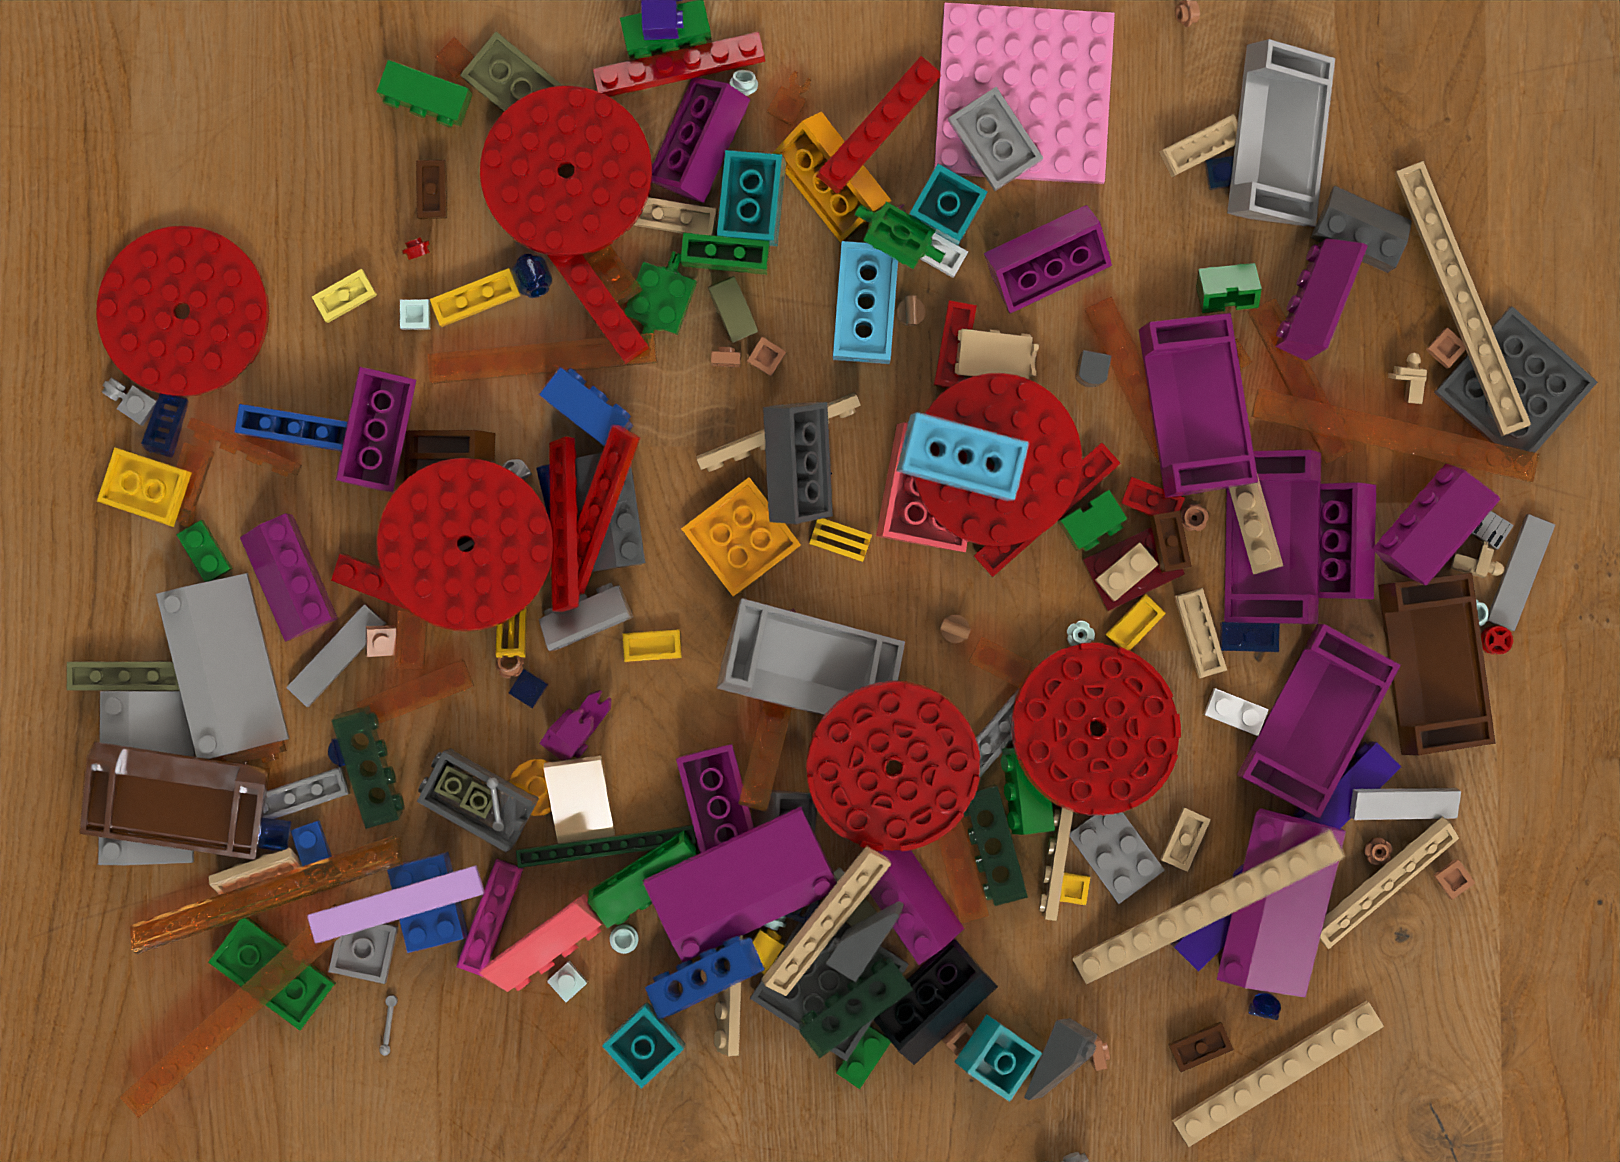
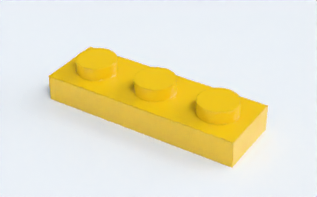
(474, 297)

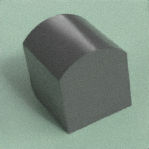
(1092, 368)

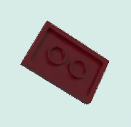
(1101, 561)

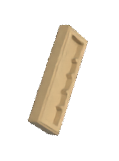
(1200, 146)
(1200, 633)
(254, 871)

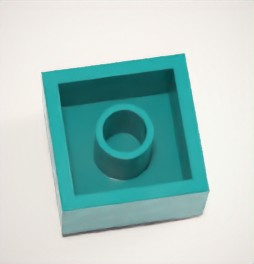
(948, 204)
(643, 1045)
(998, 1058)

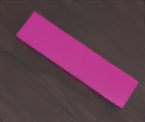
(490, 916)

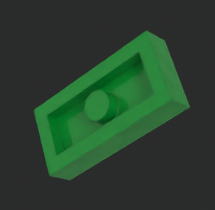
(204, 551)
(864, 1057)

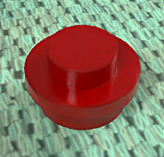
(416, 248)

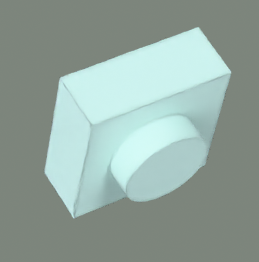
(414, 314)
(567, 981)

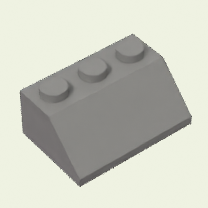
(590, 617)

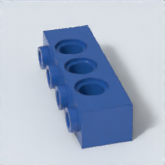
(290, 427)
(743, 964)

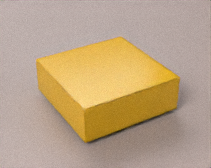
(1075, 888)

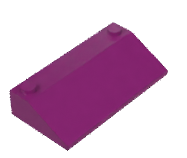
(1197, 404)
(1292, 497)
(1318, 720)
(741, 884)
(1277, 937)

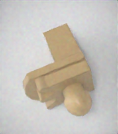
(1415, 378)
(1479, 566)

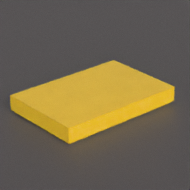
(144, 487)

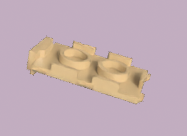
(995, 353)

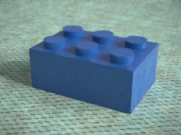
(584, 406)
(435, 925)

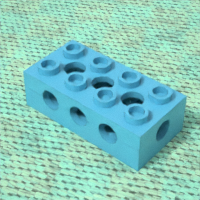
(849, 315)
(977, 444)

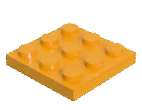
(739, 538)

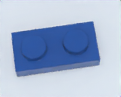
(311, 843)

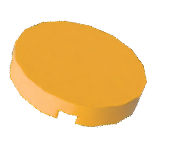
(532, 779)

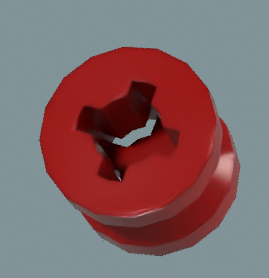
(1501, 641)

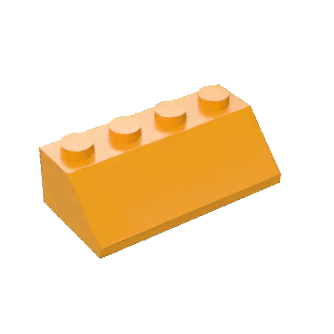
(805, 154)

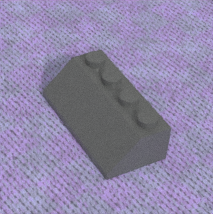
(798, 462)
(623, 538)

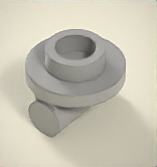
(518, 467)

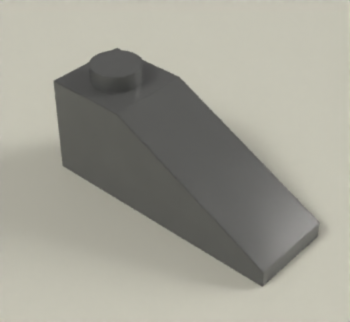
(860, 942)
(1065, 1052)

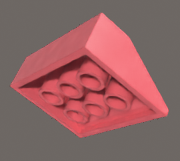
(904, 514)
(542, 945)

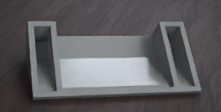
(1281, 134)
(802, 658)
(222, 666)
(151, 723)

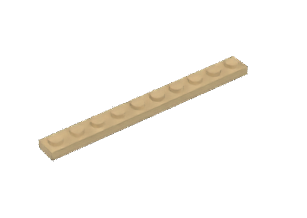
(1462, 299)
(1209, 906)

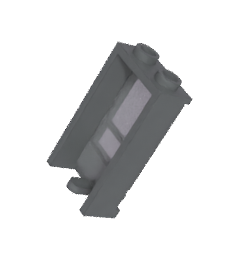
(513, 802)

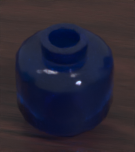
(531, 275)

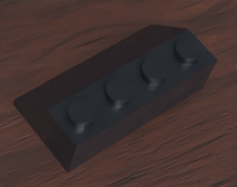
(941, 997)

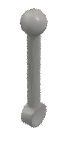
(498, 823)
(391, 1001)

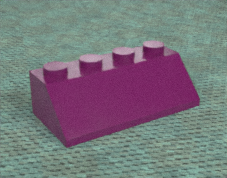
(699, 138)
(1048, 258)
(1320, 297)
(375, 429)
(1435, 524)
(1347, 541)
(288, 576)
(712, 794)
(926, 918)

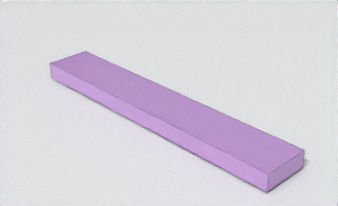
(396, 904)

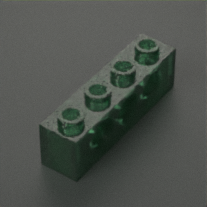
(373, 810)
(1013, 886)
(823, 1039)

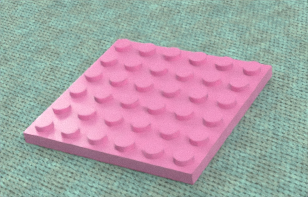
(1049, 71)

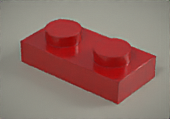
(1149, 498)

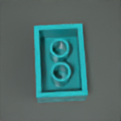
(751, 196)

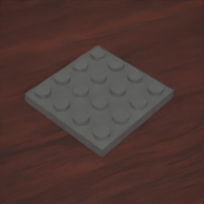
(1543, 376)
(816, 986)

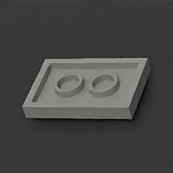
(995, 139)
(1116, 854)

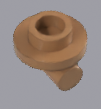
(911, 311)
(955, 629)

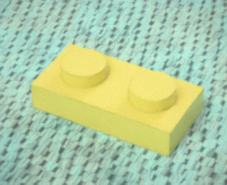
(344, 296)

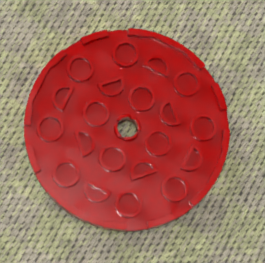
(559, 129)
(140, 317)
(1050, 471)
(454, 586)
(903, 725)
(1055, 736)

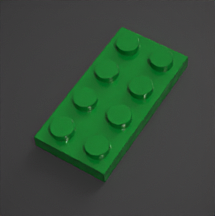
(249, 950)

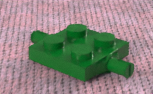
(899, 235)
(663, 297)

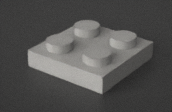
(365, 953)

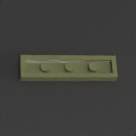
(121, 676)

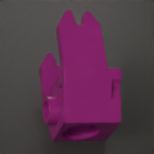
(571, 731)

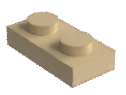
(1126, 572)
(1185, 839)

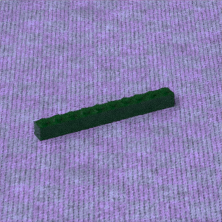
(599, 847)

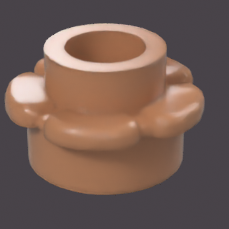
(1187, 12)
(1201, 514)
(507, 672)
(1373, 846)

